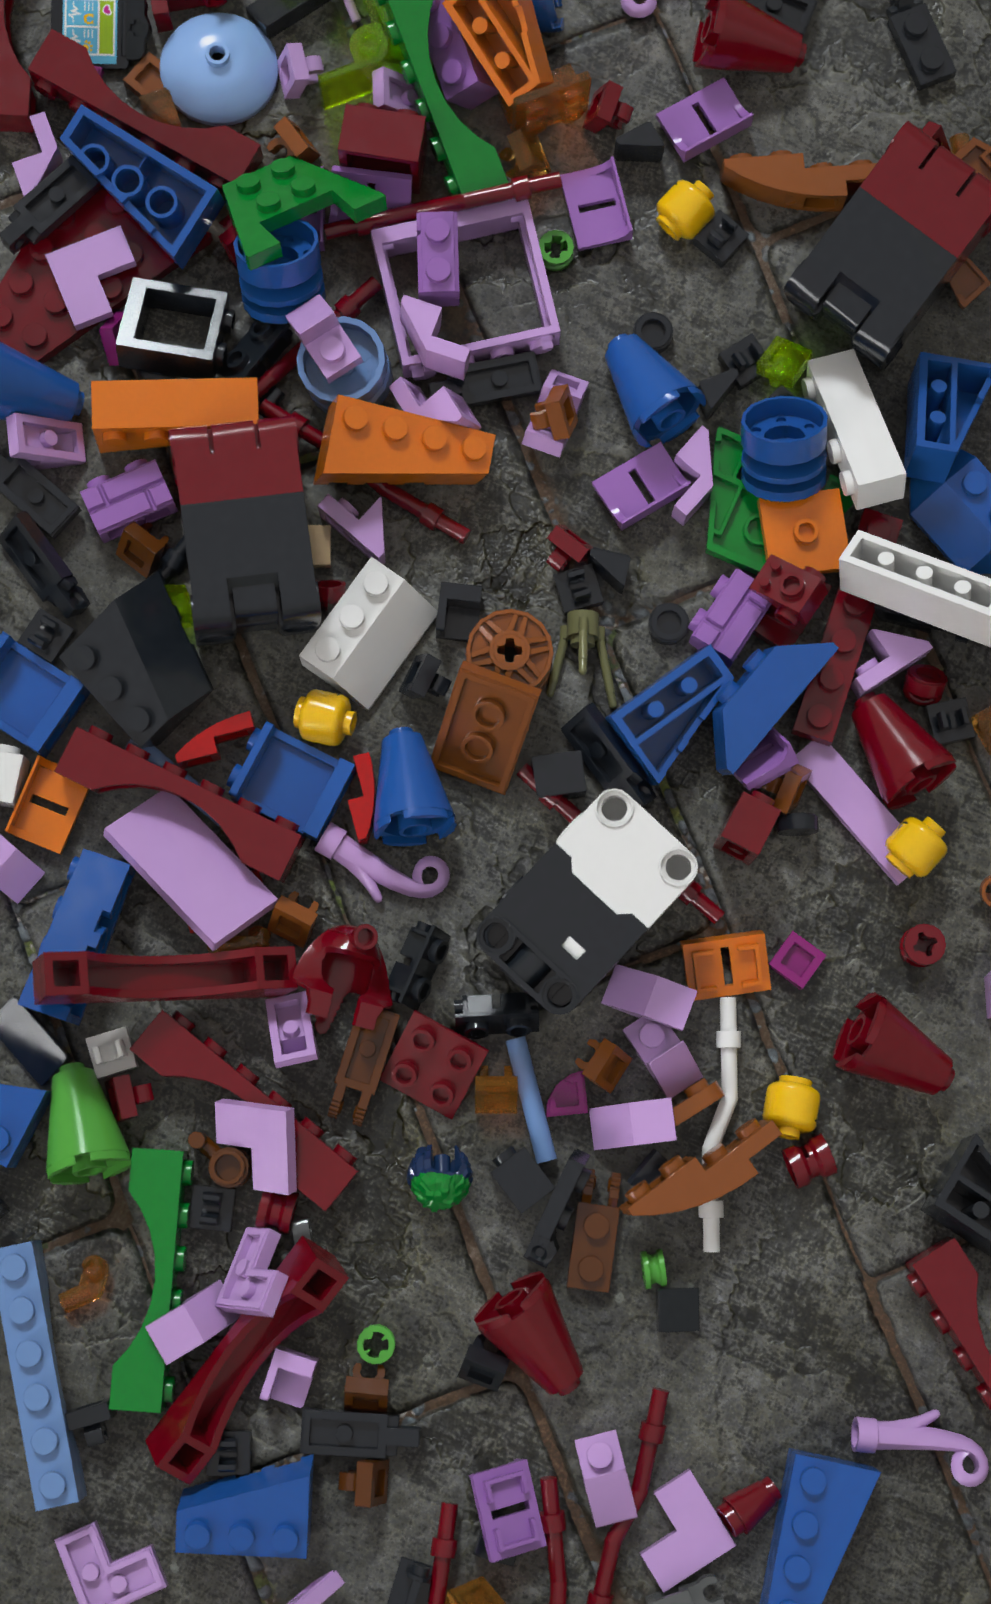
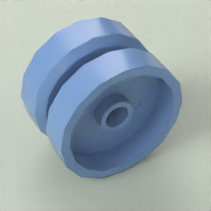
(365, 382)

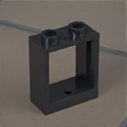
(167, 358)

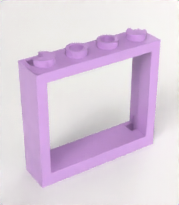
(472, 224)

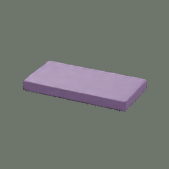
(190, 868)

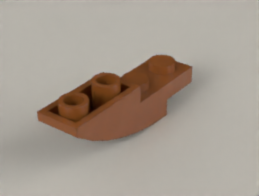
(786, 183)
(689, 1184)

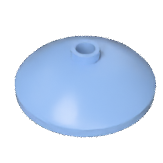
(222, 89)

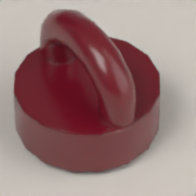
(924, 684)

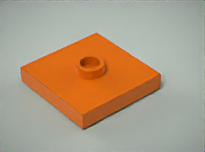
(805, 530)

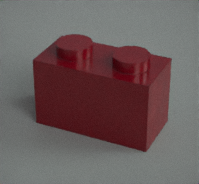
(747, 826)

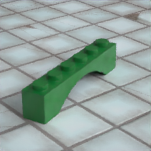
(467, 158)
(158, 1186)

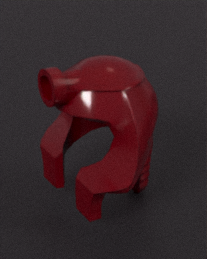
(343, 963)

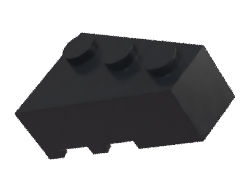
(964, 1194)

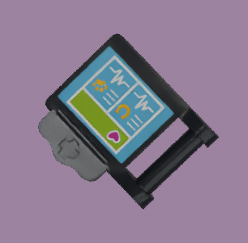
(108, 29)

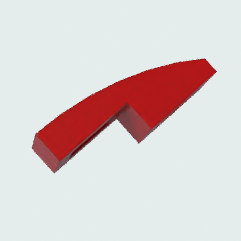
(204, 746)
(363, 807)

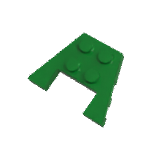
(286, 193)
(733, 514)

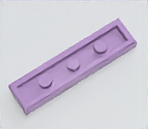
(851, 802)

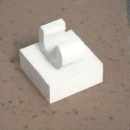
(112, 1052)

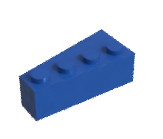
(151, 188)
(83, 919)

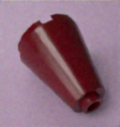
(746, 39)
(899, 750)
(891, 1049)
(533, 1333)

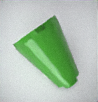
(82, 1129)

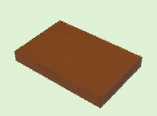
(484, 727)

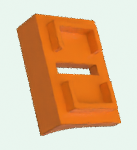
(38, 823)
(747, 964)

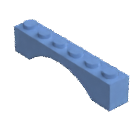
(27, 1327)

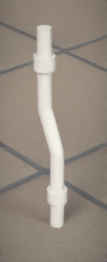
(728, 1041)

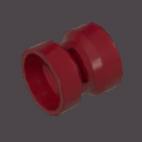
(809, 1161)

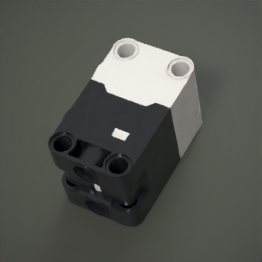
(586, 901)

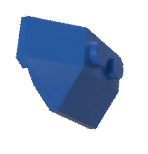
(957, 513)
(761, 698)

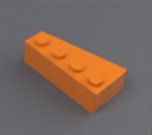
(141, 411)
(397, 447)

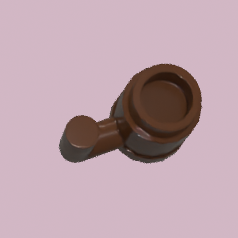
(227, 1166)

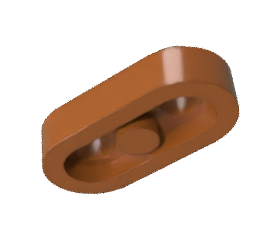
(698, 1098)

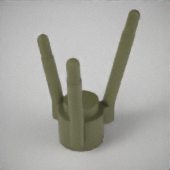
(583, 632)

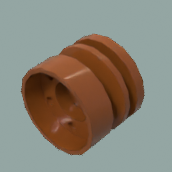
(515, 630)

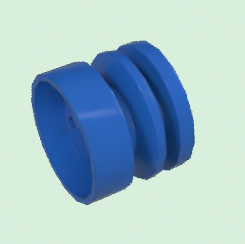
(286, 282)
(784, 448)

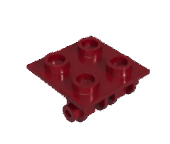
(433, 1064)

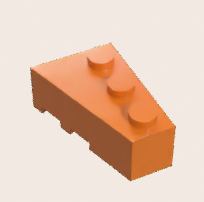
(505, 43)

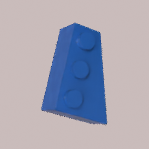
(941, 409)
(19, 1117)
(249, 1514)

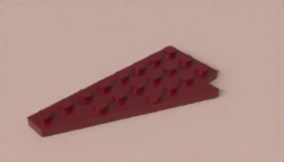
(30, 301)

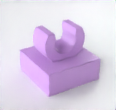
(297, 70)

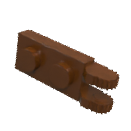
(364, 1064)
(594, 1238)

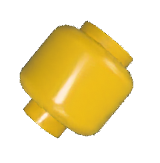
(685, 209)
(324, 717)
(916, 846)
(792, 1106)

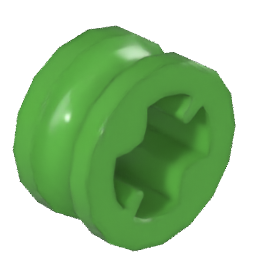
(565, 241)
(653, 1268)
(368, 1333)

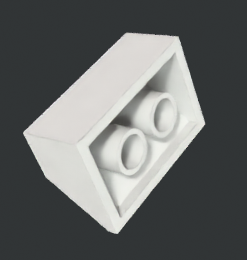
(368, 634)

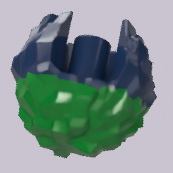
(439, 1182)

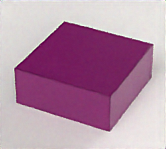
(796, 960)

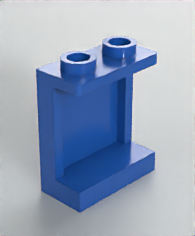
(35, 697)
(291, 780)

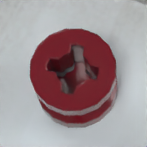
(914, 949)
(277, 1211)

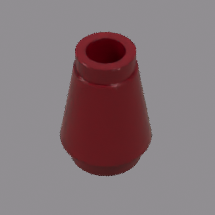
(747, 1506)

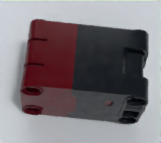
(894, 245)
(245, 529)

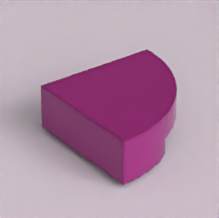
(109, 334)
(568, 1097)

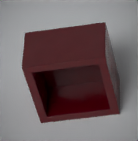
(384, 141)

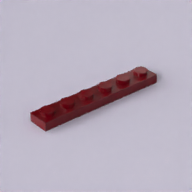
(847, 629)

